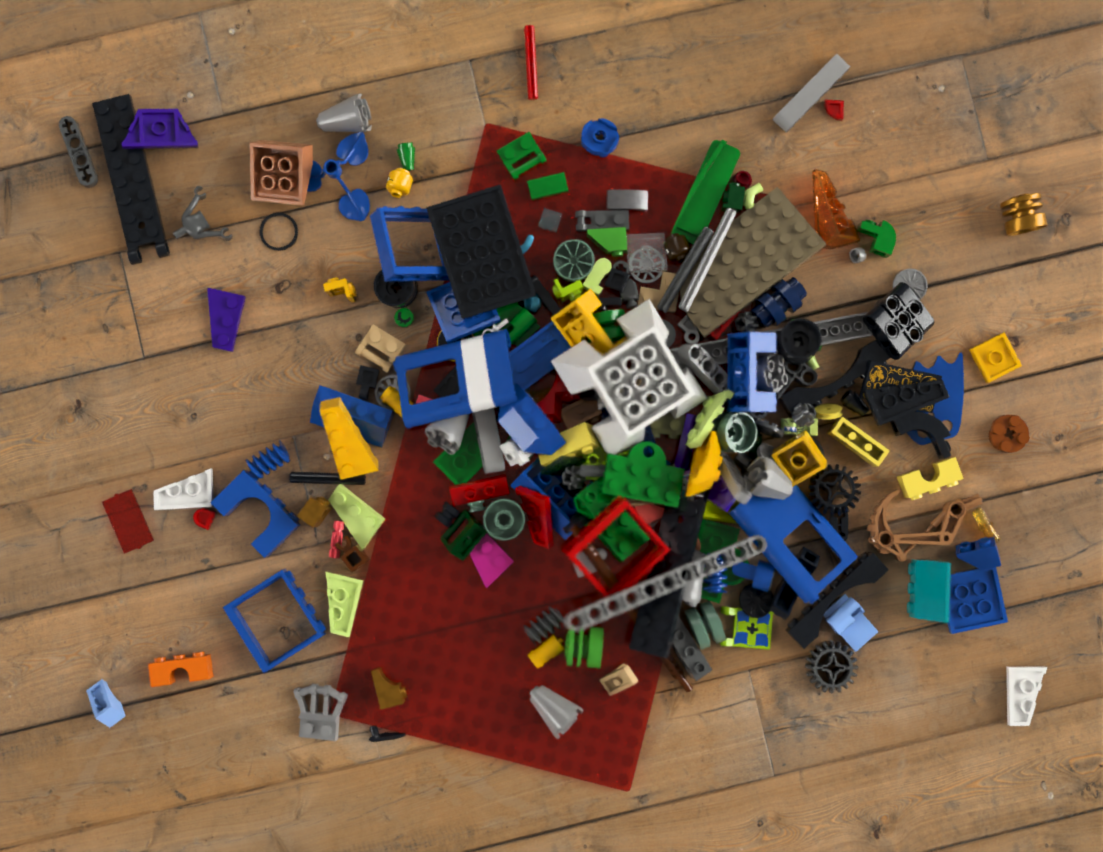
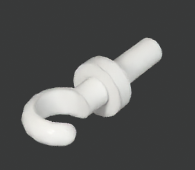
(496, 327)

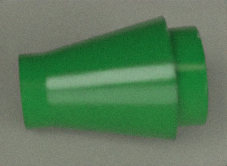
(406, 154)

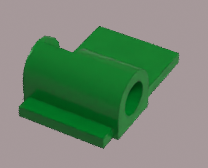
(521, 323)

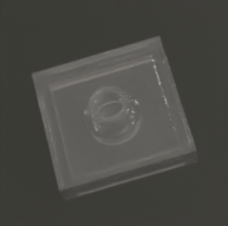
(646, 253)

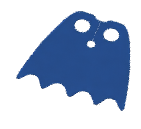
(949, 408)

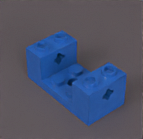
(742, 371)

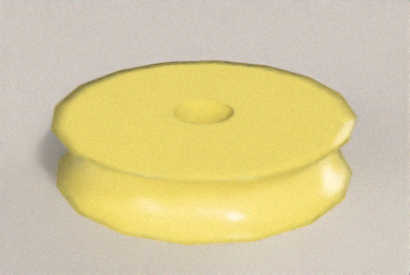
(828, 411)

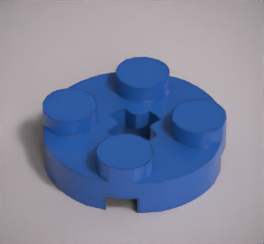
(599, 147)

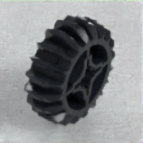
(842, 494)

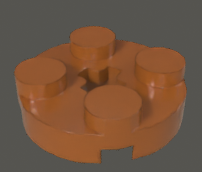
(1019, 437)

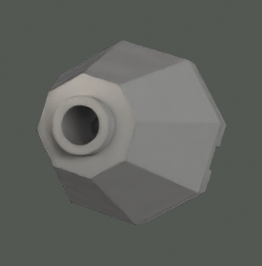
(767, 479)

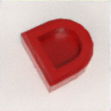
(204, 518)

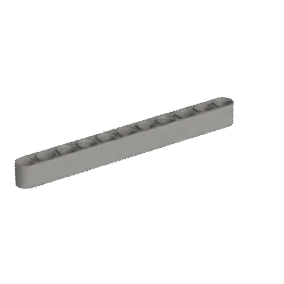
(675, 582)

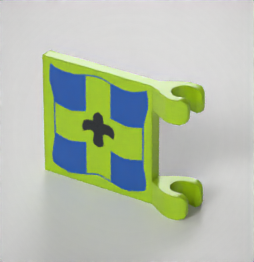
(748, 631)

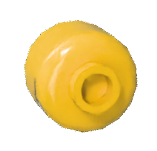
(399, 182)

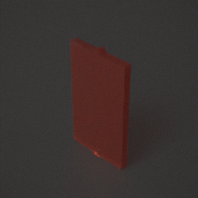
(128, 521)

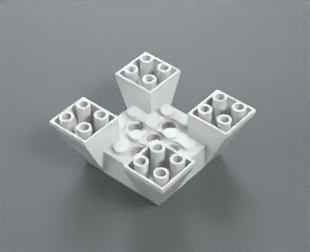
(645, 347)

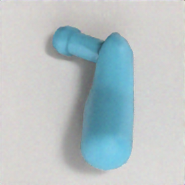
(527, 244)

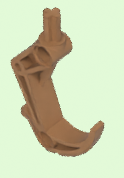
(946, 524)

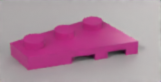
(490, 559)

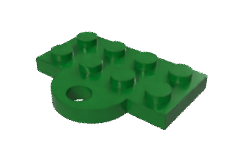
(643, 477)

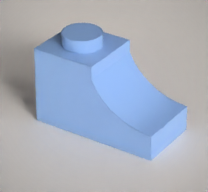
(105, 704)

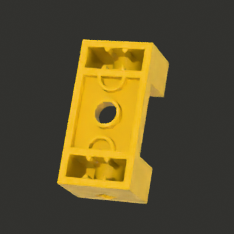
(577, 322)

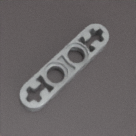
(734, 479)

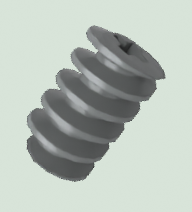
(544, 624)

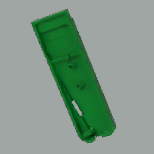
(706, 190)

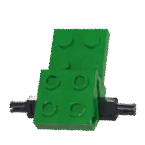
(621, 535)

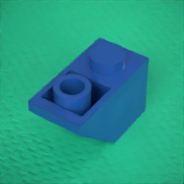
(979, 553)

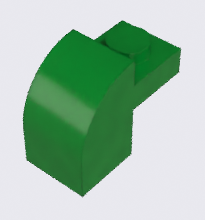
(883, 235)

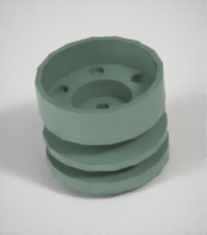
(735, 431)

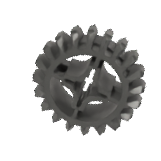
(831, 658)

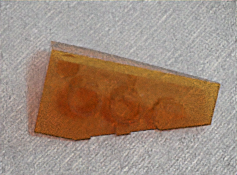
(829, 216)

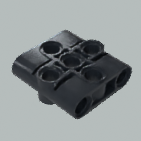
(898, 321)

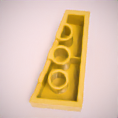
(347, 444)

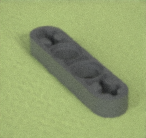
(75, 153)

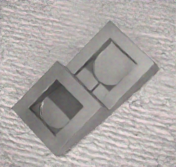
(627, 200)

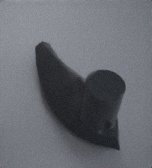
(376, 737)

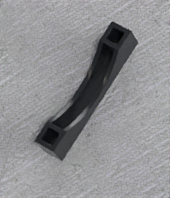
(813, 396)
(806, 626)

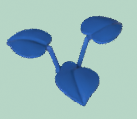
(355, 151)

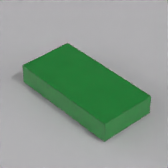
(547, 186)

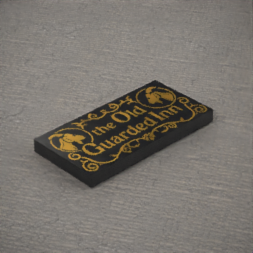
(887, 375)

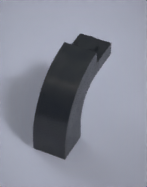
(928, 425)

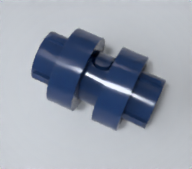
(785, 297)

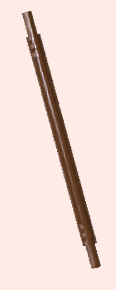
(610, 579)

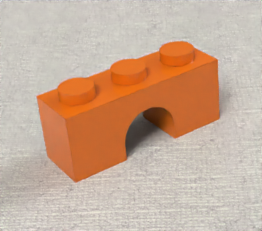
(163, 671)

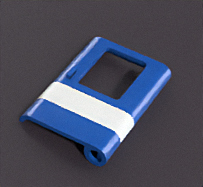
(482, 374)

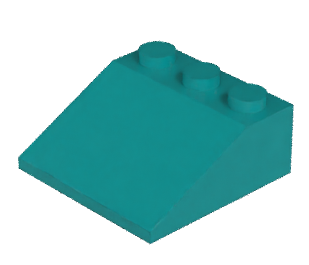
(929, 590)

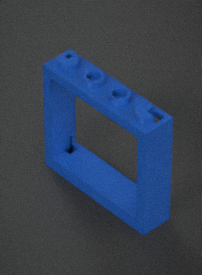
(384, 247)
(248, 636)

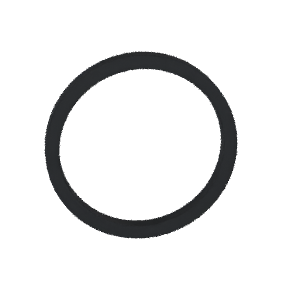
(280, 248)

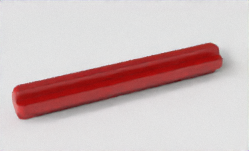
(531, 62)

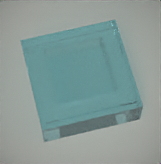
(550, 220)

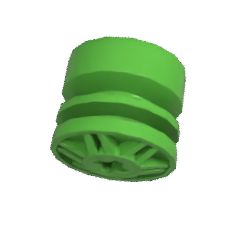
(585, 646)

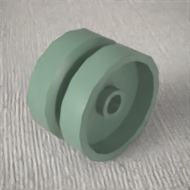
(707, 624)

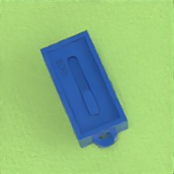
(533, 357)

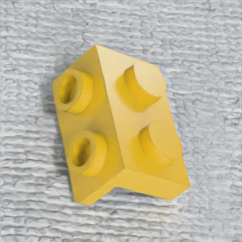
(337, 287)

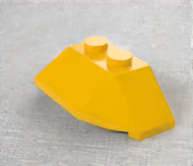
(705, 465)

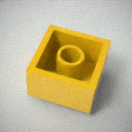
(799, 458)

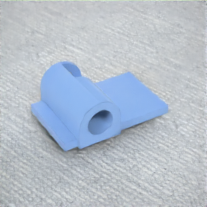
(848, 620)

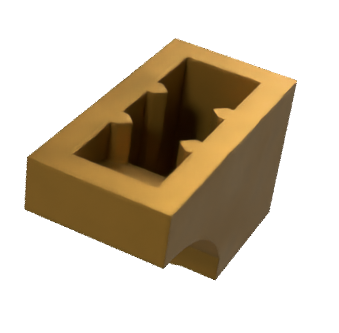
(387, 691)

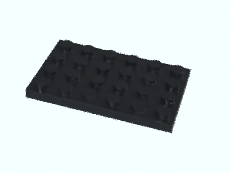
(481, 251)

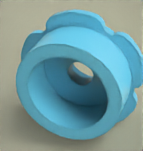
(532, 304)

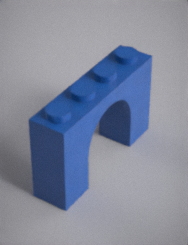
(281, 522)

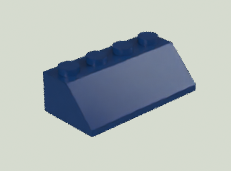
(370, 418)
(560, 501)

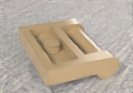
(383, 342)

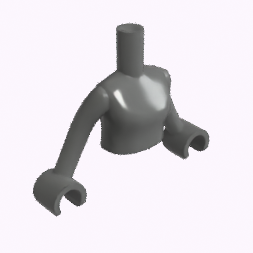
(196, 223)

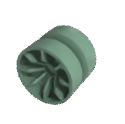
(573, 260)
(504, 519)

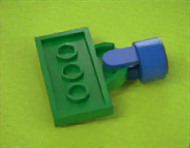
(717, 536)

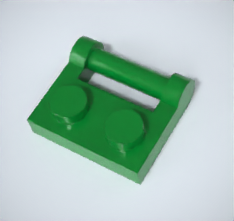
(519, 150)

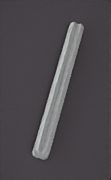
(707, 259)

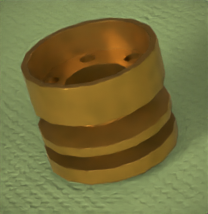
(1023, 214)

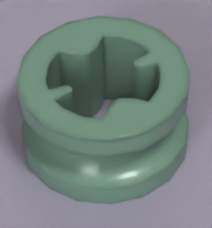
(476, 506)

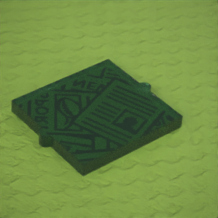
(558, 466)

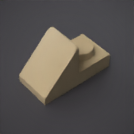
(619, 679)

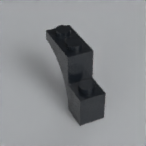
(784, 595)

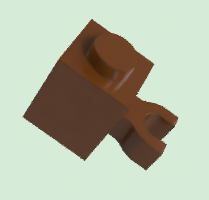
(354, 556)

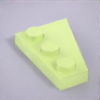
(704, 419)
(356, 514)
(343, 600)

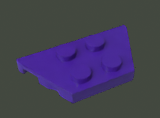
(159, 130)

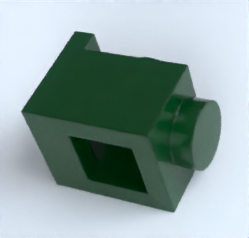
(733, 197)

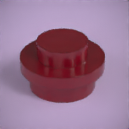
(743, 179)

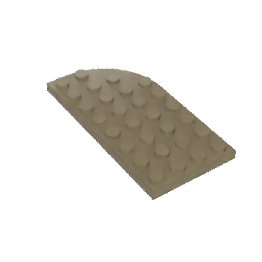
(753, 257)

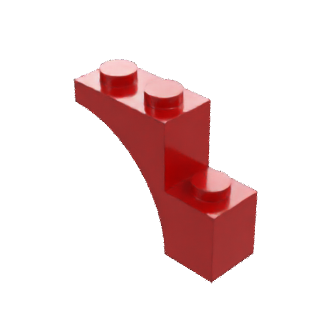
(552, 403)

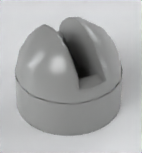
(857, 251)

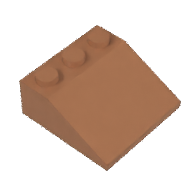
(280, 171)

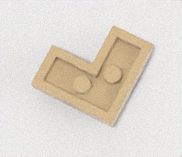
(656, 295)

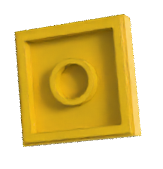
(995, 357)

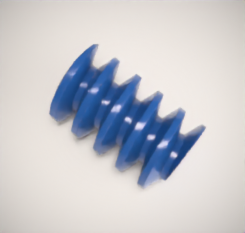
(269, 460)
(715, 580)

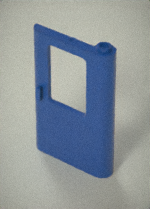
(776, 520)

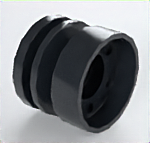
(397, 299)
(809, 338)

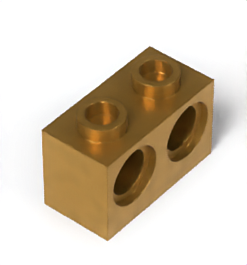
(315, 511)

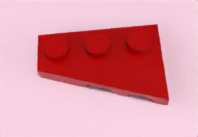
(539, 515)

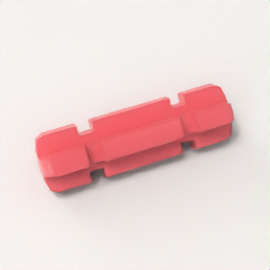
(337, 536)

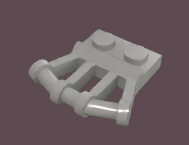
(319, 724)

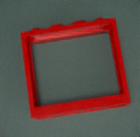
(593, 529)

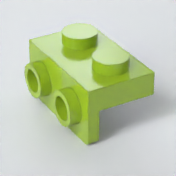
(569, 292)

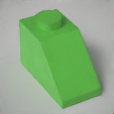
(609, 240)

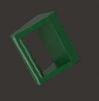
(467, 539)

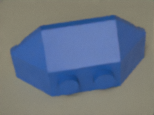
(529, 425)

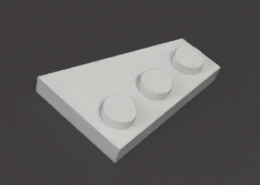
(186, 494)

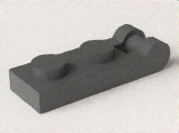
(602, 219)

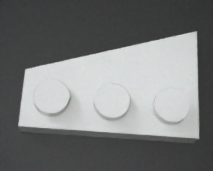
(1022, 691)

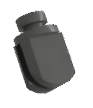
(630, 295)

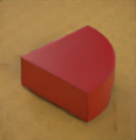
(835, 108)

